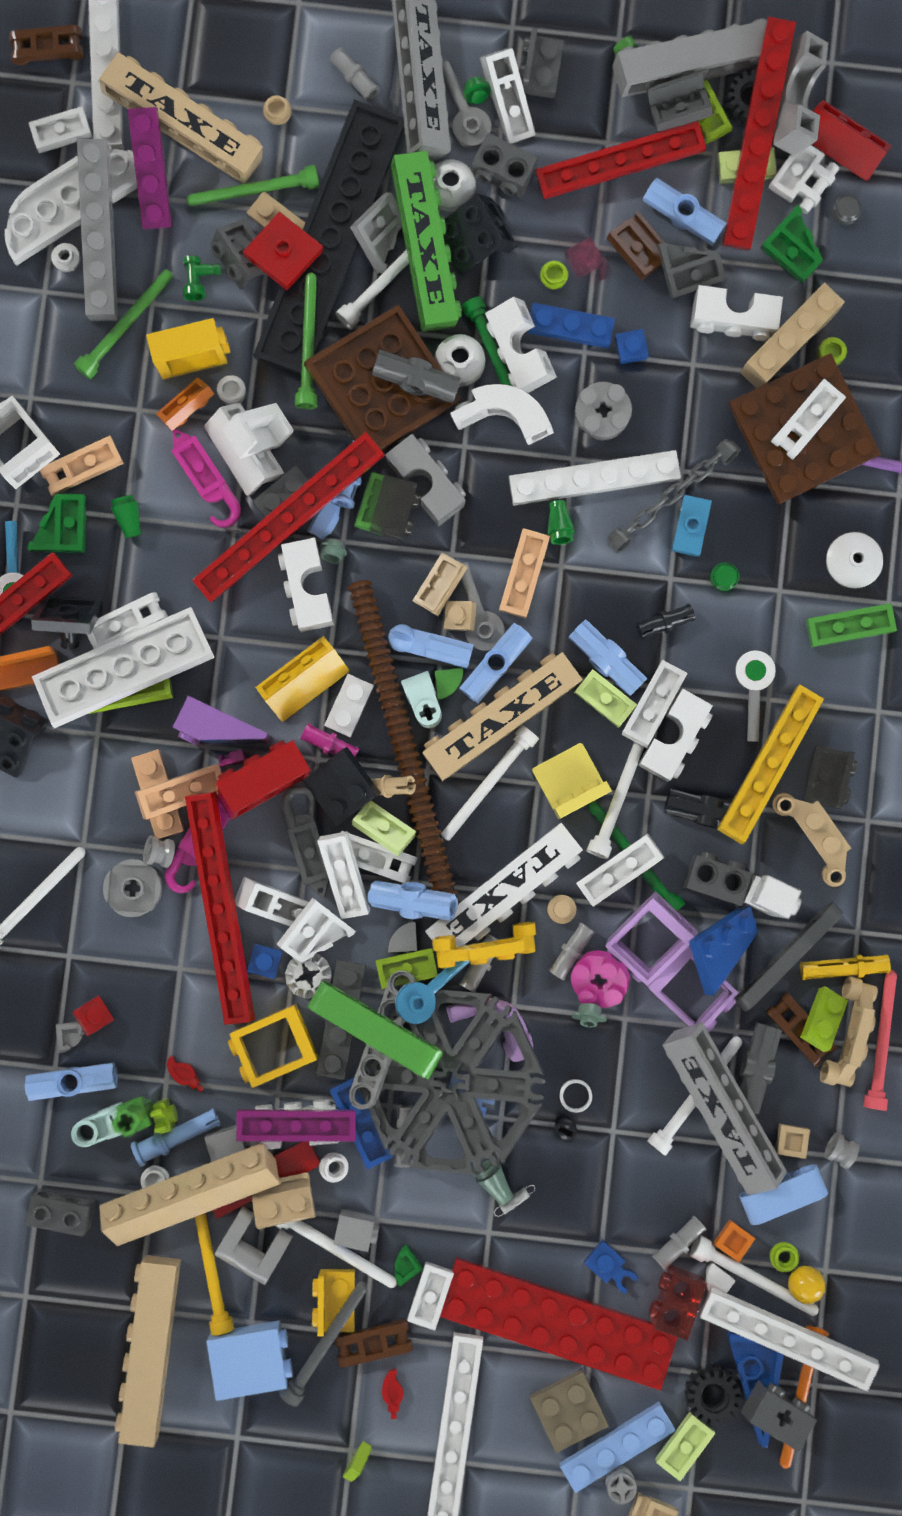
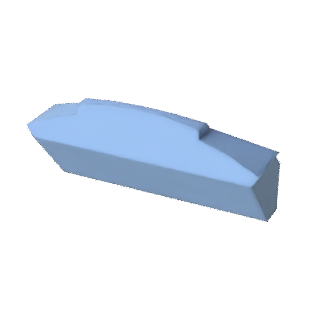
(324, 521)

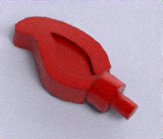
(183, 1073)
(392, 1392)

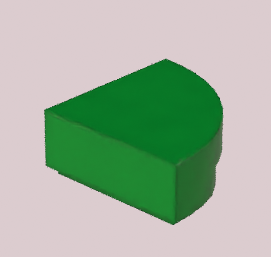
(406, 1265)

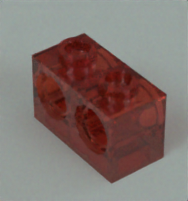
(685, 1303)

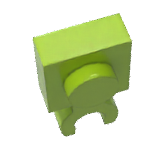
(164, 1116)

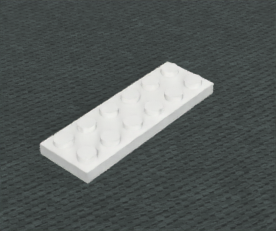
(122, 667)

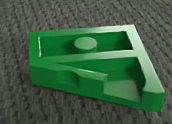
(793, 247)
(63, 526)

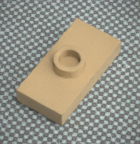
(440, 584)

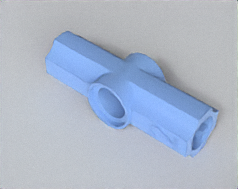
(669, 201)
(507, 649)
(607, 657)
(413, 900)
(54, 1083)

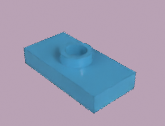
(691, 525)

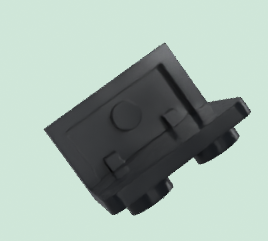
(17, 731)

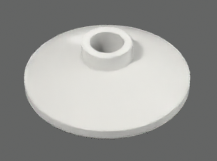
(845, 569)

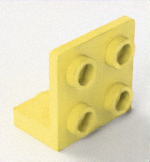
(570, 780)

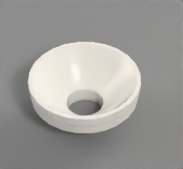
(454, 196)
(470, 369)

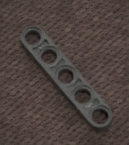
(788, 956)

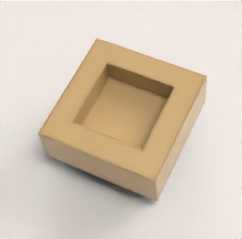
(460, 616)
(792, 1141)

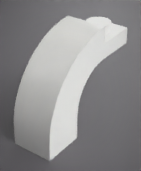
(508, 402)

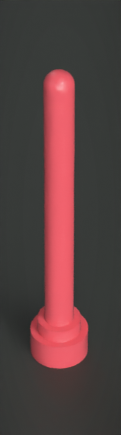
(876, 1096)

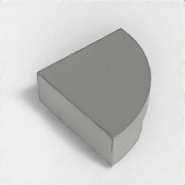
(404, 939)
(68, 1035)

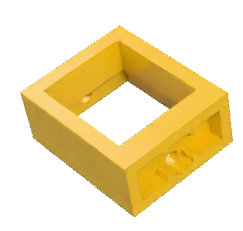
(188, 348)
(301, 1036)

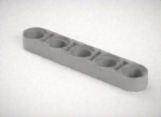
(362, 1078)

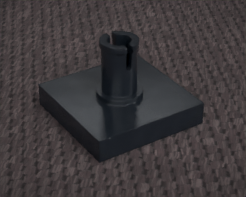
(68, 617)

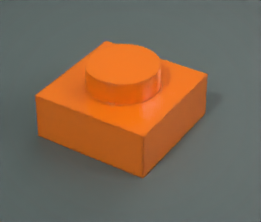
(734, 1240)

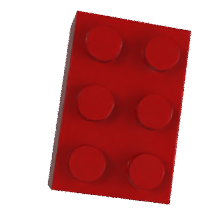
(261, 778)

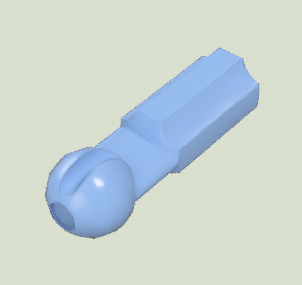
(430, 645)

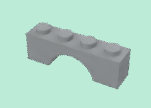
(795, 123)

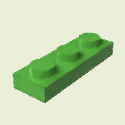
(851, 625)

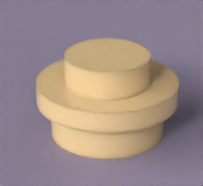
(277, 110)
(561, 909)

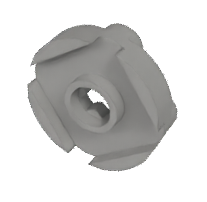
(611, 396)
(144, 900)

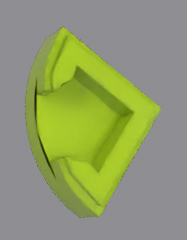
(357, 1462)

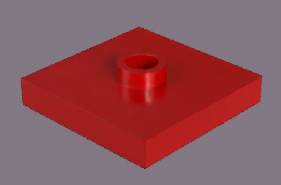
(283, 250)

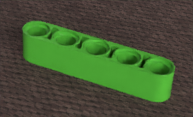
(375, 1029)

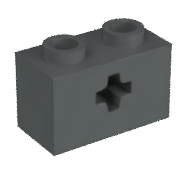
(791, 1426)

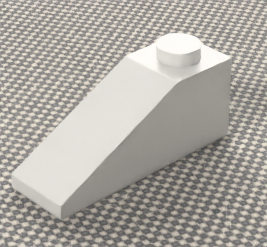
(508, 94)
(269, 902)

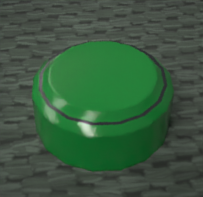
(724, 576)

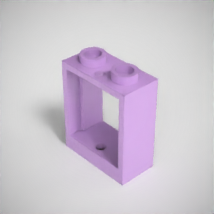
(671, 919)
(723, 1002)

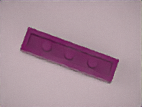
(150, 167)
(295, 1125)

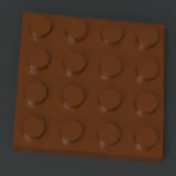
(367, 401)
(834, 449)

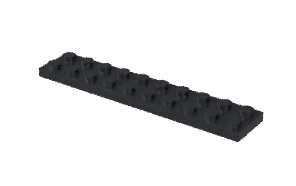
(343, 196)

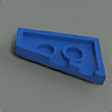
(722, 946)

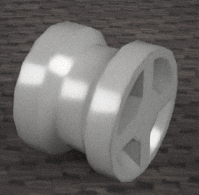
(158, 851)
(842, 1150)
(622, 1491)

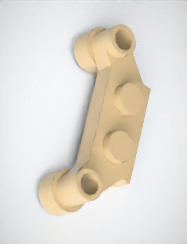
(820, 832)
(855, 1043)

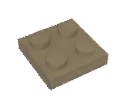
(569, 1410)

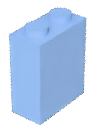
(249, 1360)

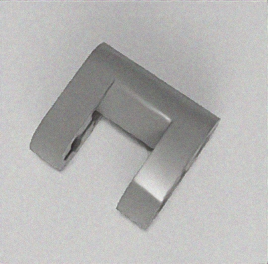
(245, 1256)

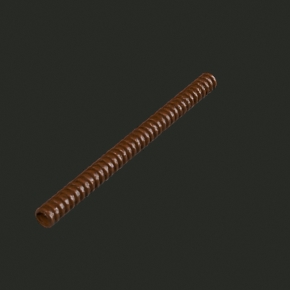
(401, 735)

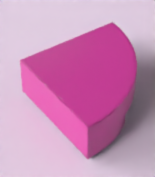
(233, 758)

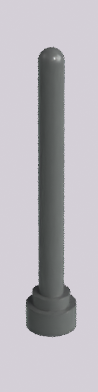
(296, 1386)

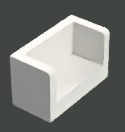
(257, 430)

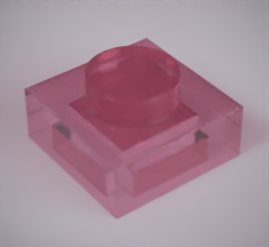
(584, 257)

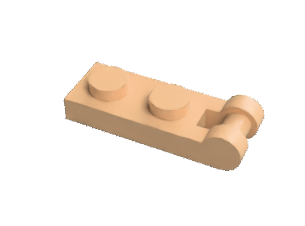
(82, 465)

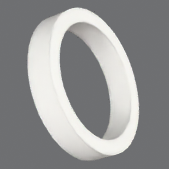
(575, 1110)

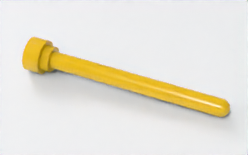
(221, 1321)

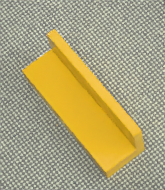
(302, 679)

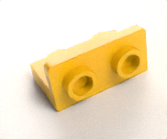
(332, 1290)

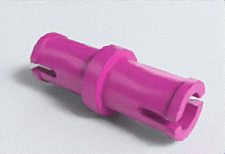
(325, 741)

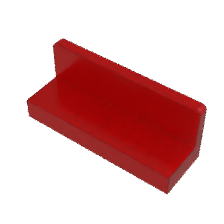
(849, 141)

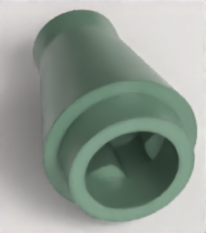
(495, 1183)

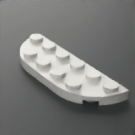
(53, 205)

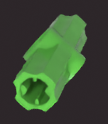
(133, 1116)

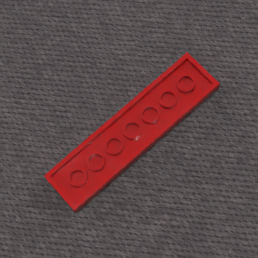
(558, 1323)

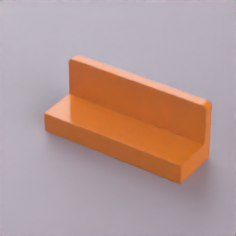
(18, 668)

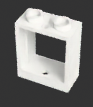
(32, 457)

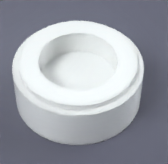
(231, 390)

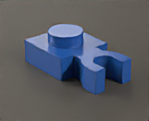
(608, 1264)

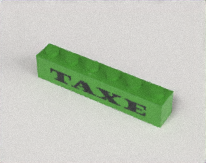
(424, 241)

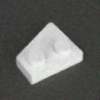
(313, 932)

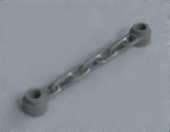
(621, 539)

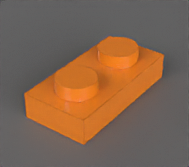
(185, 403)

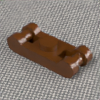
(46, 44)
(795, 1026)
(373, 1343)

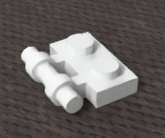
(796, 171)

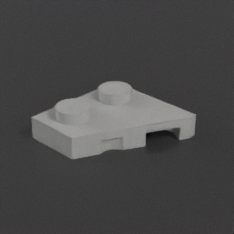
(378, 230)

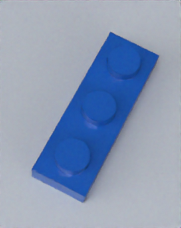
(571, 325)
(367, 1137)

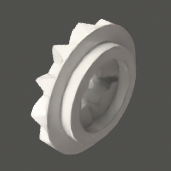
(295, 970)

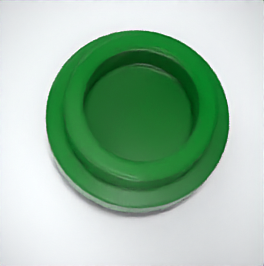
(476, 90)

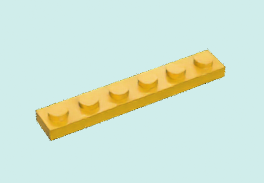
(770, 764)

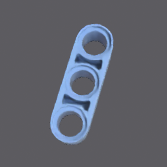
(795, 1191)

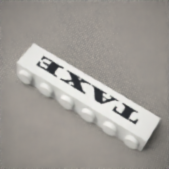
(509, 886)

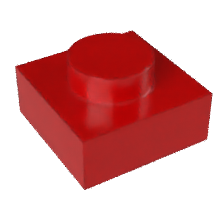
(93, 1016)

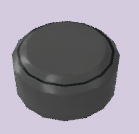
(846, 210)

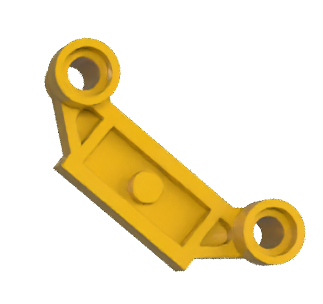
(478, 953)

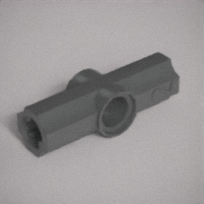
(416, 376)
(759, 1064)

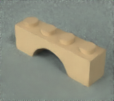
(792, 336)

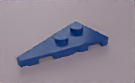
(753, 1364)

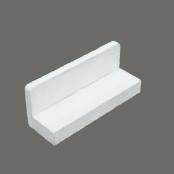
(250, 470)

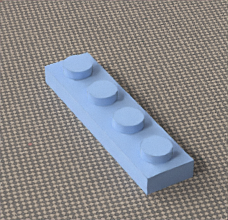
(617, 1447)

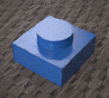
(631, 346)
(265, 961)

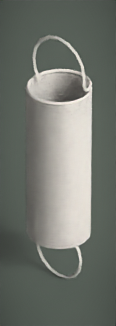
(517, 1199)

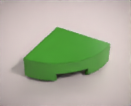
(448, 681)

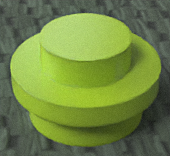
(554, 275)

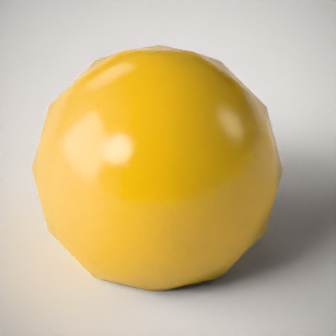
(806, 1284)

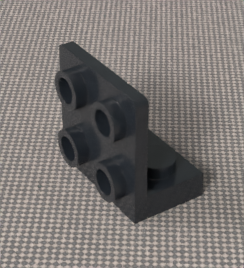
(476, 233)

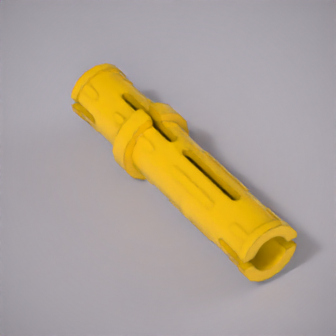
(845, 967)

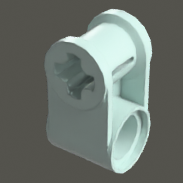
(421, 695)
(100, 1124)

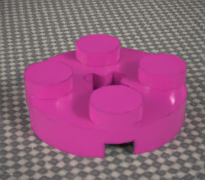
(588, 990)

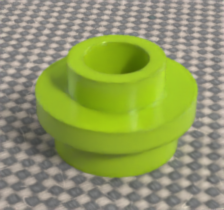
(792, 1260)

